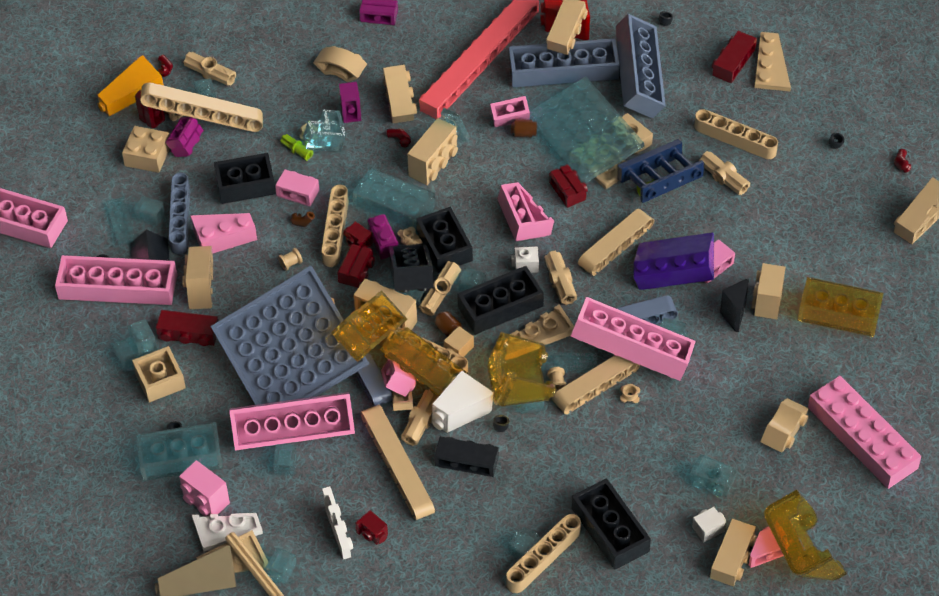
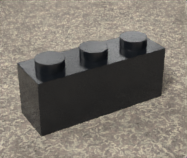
(466, 456)

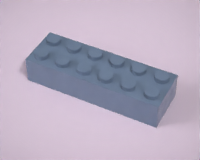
(540, 66)
(640, 66)

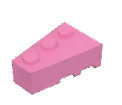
(522, 214)
(223, 230)

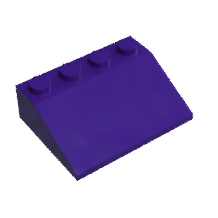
(674, 261)

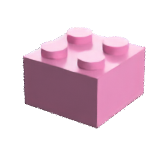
(204, 489)

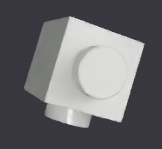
(526, 257)
(709, 524)

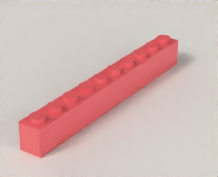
(477, 56)

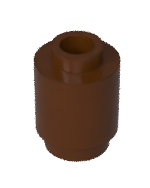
(524, 128)
(447, 322)

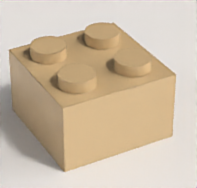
(146, 149)
(768, 291)
(159, 374)

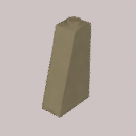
(202, 575)

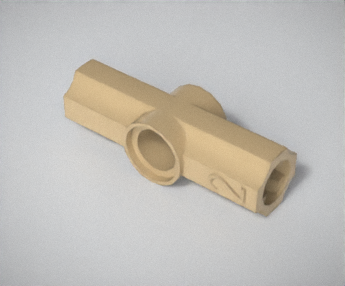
(209, 68)
(725, 173)
(560, 277)
(445, 280)
(419, 419)

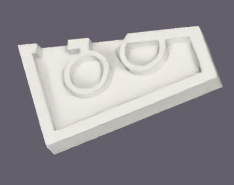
(338, 526)
(215, 528)

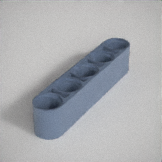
(179, 213)
(652, 310)
(372, 381)

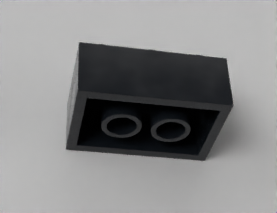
(244, 178)
(444, 238)

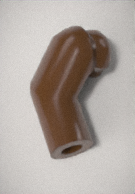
(303, 221)

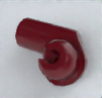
(166, 66)
(404, 138)
(900, 161)

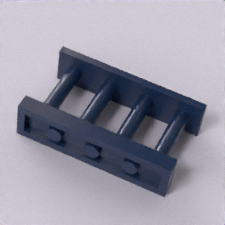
(655, 158)

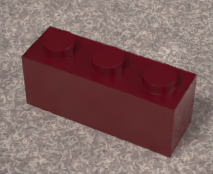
(734, 56)
(186, 327)

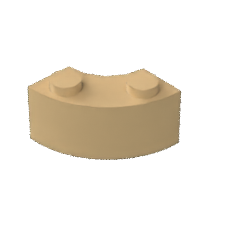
(340, 63)
(784, 425)

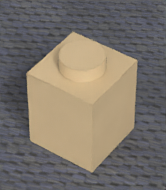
(459, 341)

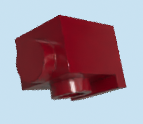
(358, 235)
(372, 528)

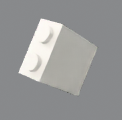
(461, 403)

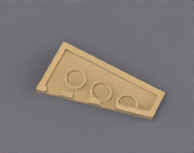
(548, 328)

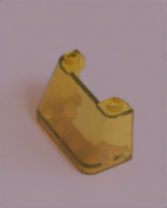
(517, 371)
(789, 522)

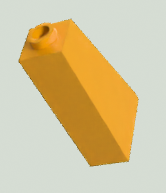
(122, 90)

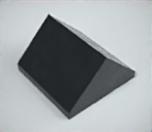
(150, 247)
(734, 302)

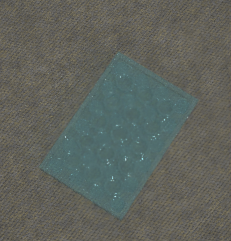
(585, 130)

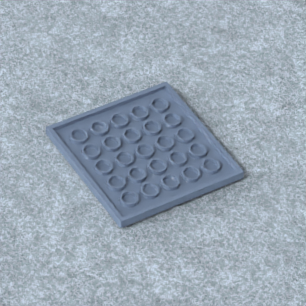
(286, 342)

